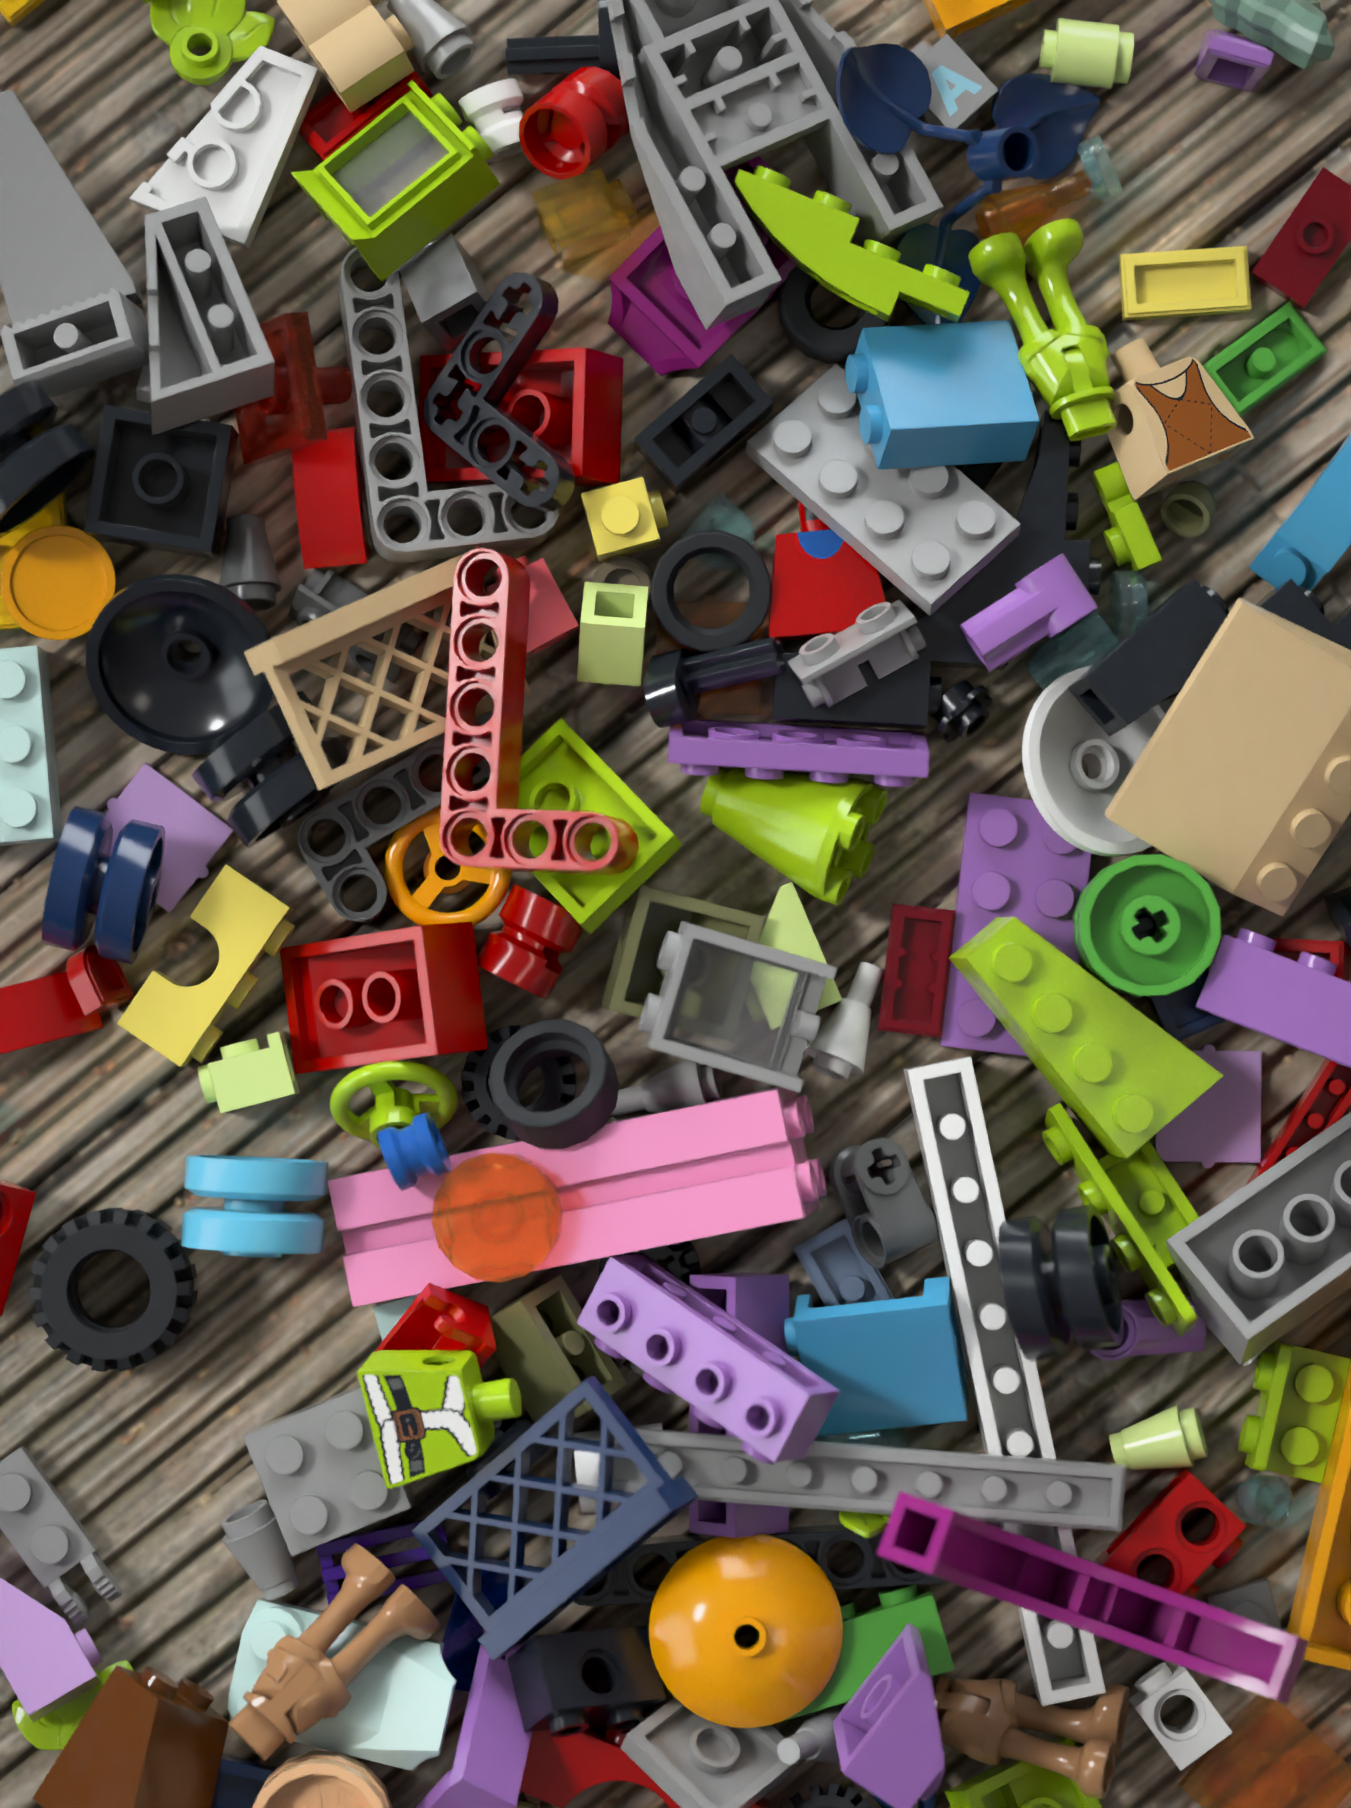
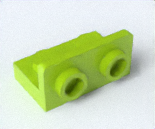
(1294, 1411)

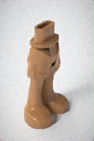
(299, 1679)
(985, 1718)

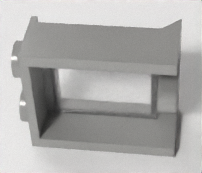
(735, 1005)

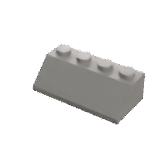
(1273, 1246)

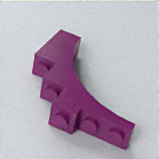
(1092, 1597)

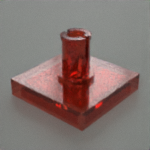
(295, 412)

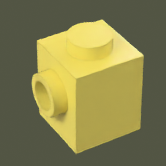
(624, 518)

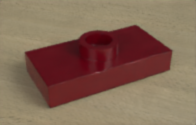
(1308, 241)
(916, 970)

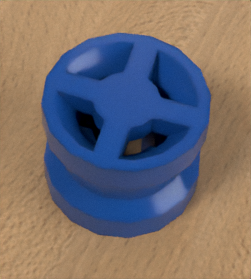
(414, 1151)

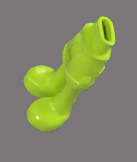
(1064, 362)

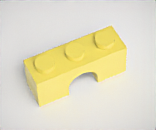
(182, 1018)

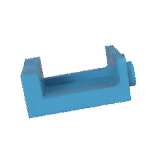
(887, 1357)

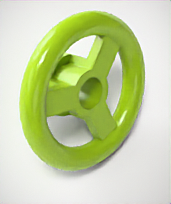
(393, 1104)

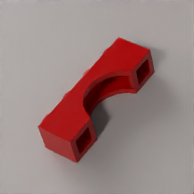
(568, 1765)

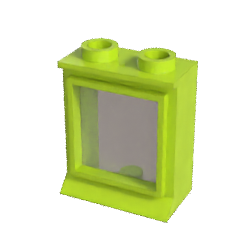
(401, 180)

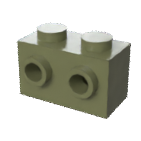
(548, 1349)

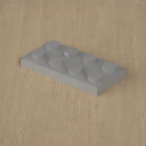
(914, 525)

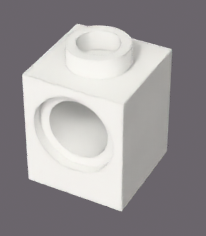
(1198, 1733)

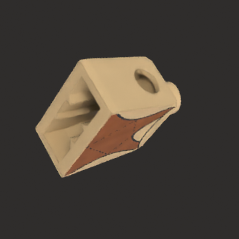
(1169, 421)

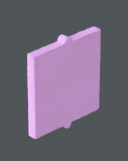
(191, 830)
(1224, 1119)

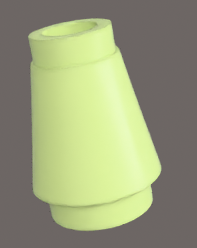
(1161, 1441)

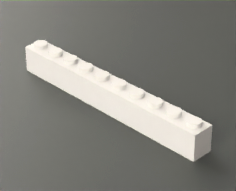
(1000, 1377)

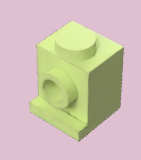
(249, 1074)

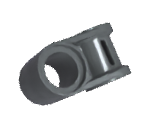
(883, 1207)

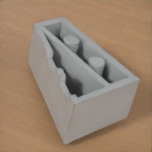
(200, 322)

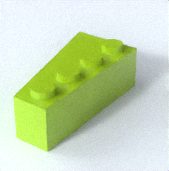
(1088, 1042)

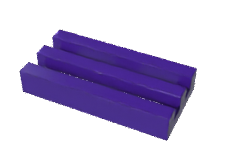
(332, 1573)

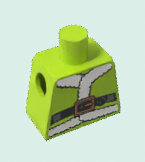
(431, 1410)

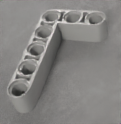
(401, 436)

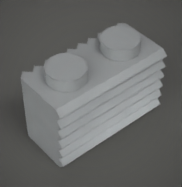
(78, 343)

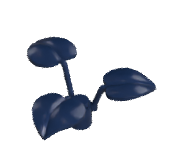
(1039, 125)

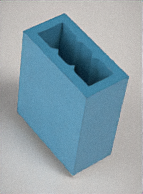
(942, 394)

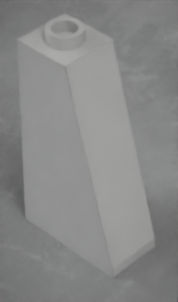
(47, 234)

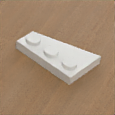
(238, 146)

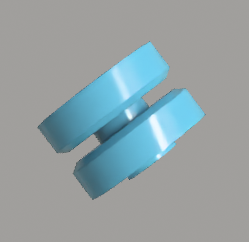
(254, 1205)

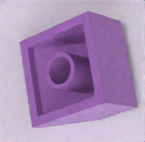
(891, 1727)

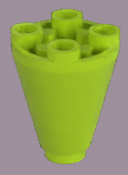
(799, 825)

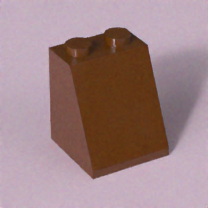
(140, 1747)

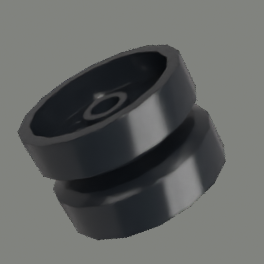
(35, 458)
(270, 763)
(1060, 1283)

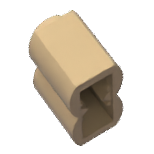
(351, 45)

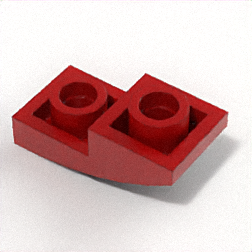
(330, 501)

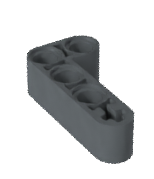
(363, 834)

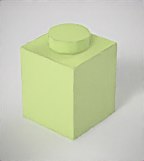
(612, 634)

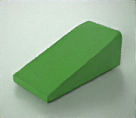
(1265, 359)

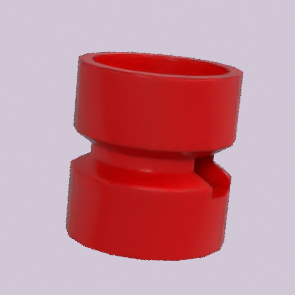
(575, 123)
(530, 942)

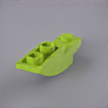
(819, 241)

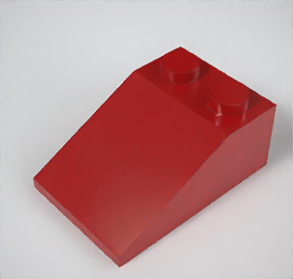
(561, 396)
(384, 997)

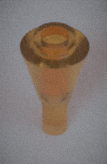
(1028, 207)

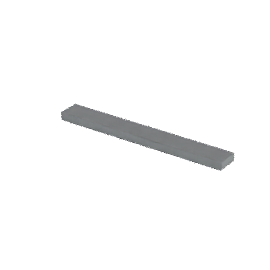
(871, 1477)

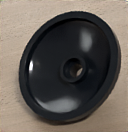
(157, 686)

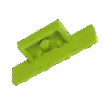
(1139, 1206)

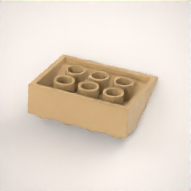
(1249, 760)

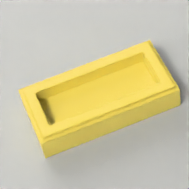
(1184, 283)

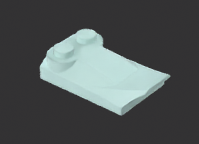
(395, 1703)

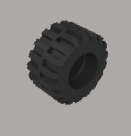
(58, 1298)

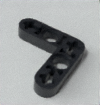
(482, 410)

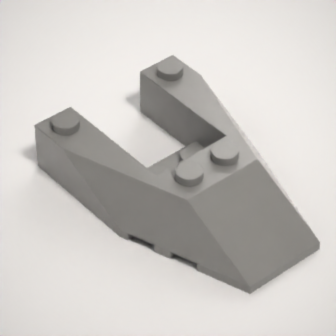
(722, 87)

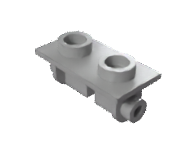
(830, 662)

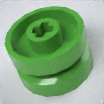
(1184, 919)

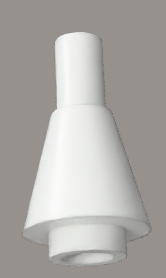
(843, 1037)

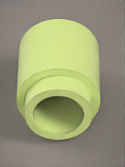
(1087, 53)

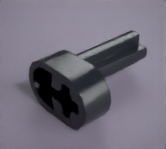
(564, 53)
(678, 678)

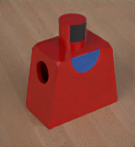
(818, 582)

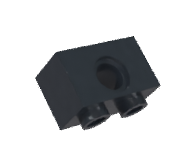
(703, 424)
(615, 1663)

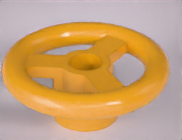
(417, 905)

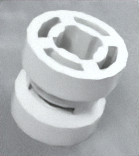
(496, 116)

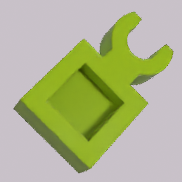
(1129, 535)

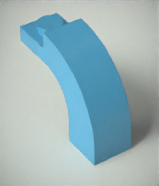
(1314, 531)

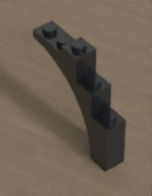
(1167, 645)
(910, 692)

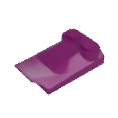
(657, 315)

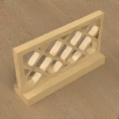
(355, 626)

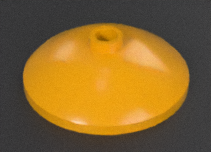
(736, 1584)

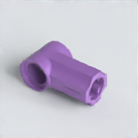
(1040, 606)
(1147, 1336)

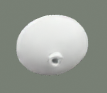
(1053, 745)

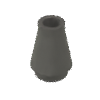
(249, 563)

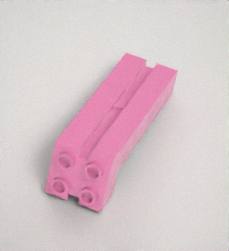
(620, 1191)

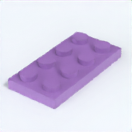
(823, 750)
(1008, 869)

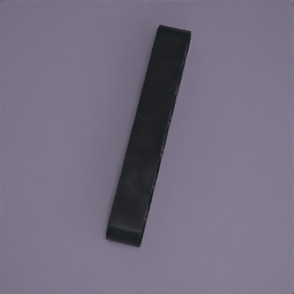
(873, 1570)

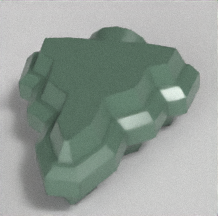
(1289, 27)

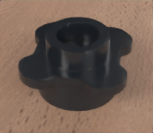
(962, 711)

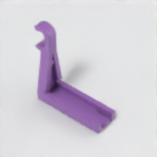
(490, 1744)

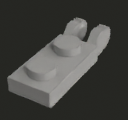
(49, 1534)

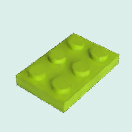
(569, 776)

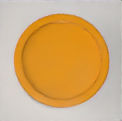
(57, 582)

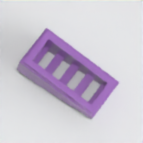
(1232, 60)

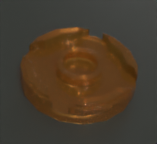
(497, 1216)

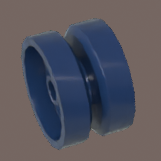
(95, 882)

